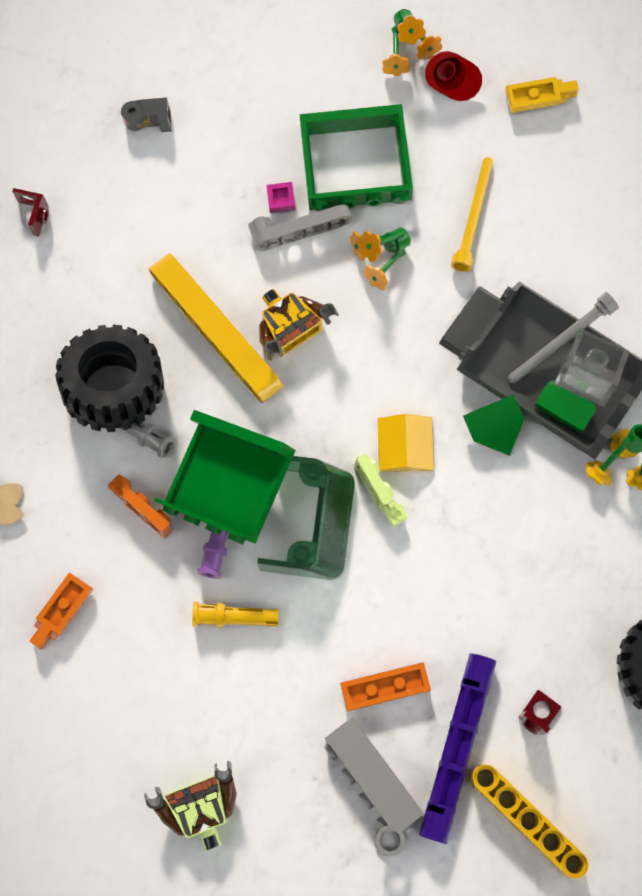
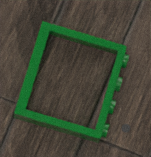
(356, 120)

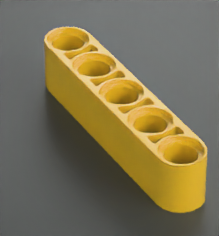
(542, 825)

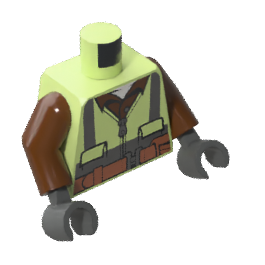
(198, 807)

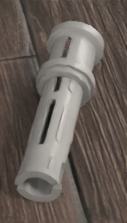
(152, 438)

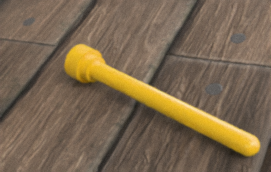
(463, 259)

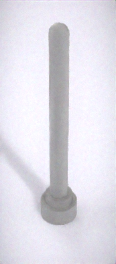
(604, 305)

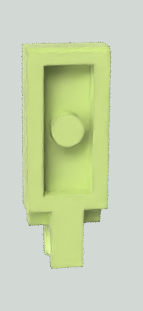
(379, 491)

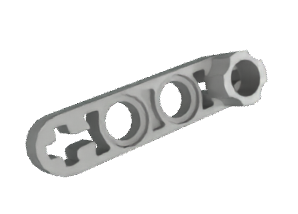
(270, 236)

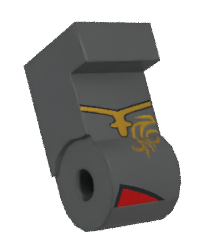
(147, 113)

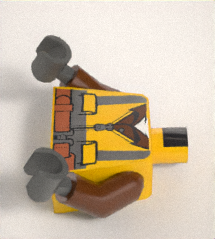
(291, 321)

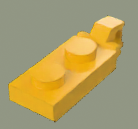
(539, 94)

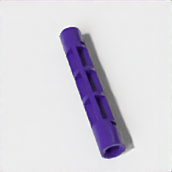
(457, 748)

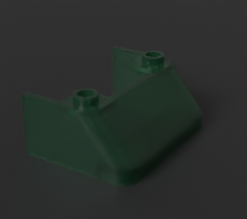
(327, 552)

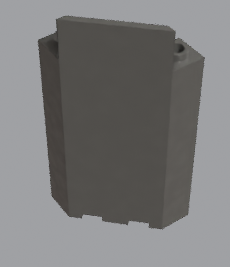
(504, 332)

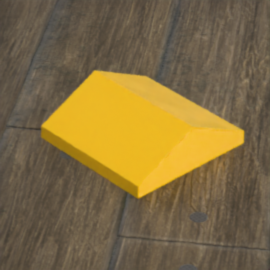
(405, 443)

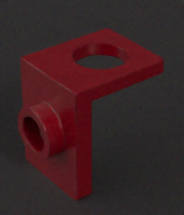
(40, 210)
(531, 721)

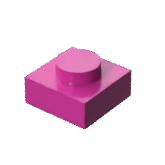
(280, 197)

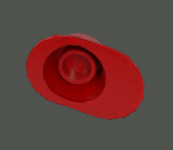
(453, 76)

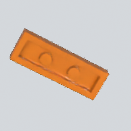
(385, 686)

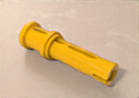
(221, 615)

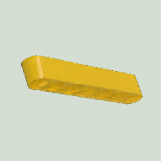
(216, 328)

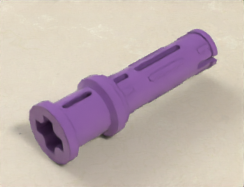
(213, 556)

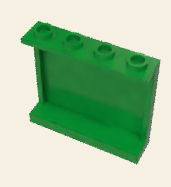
(228, 478)

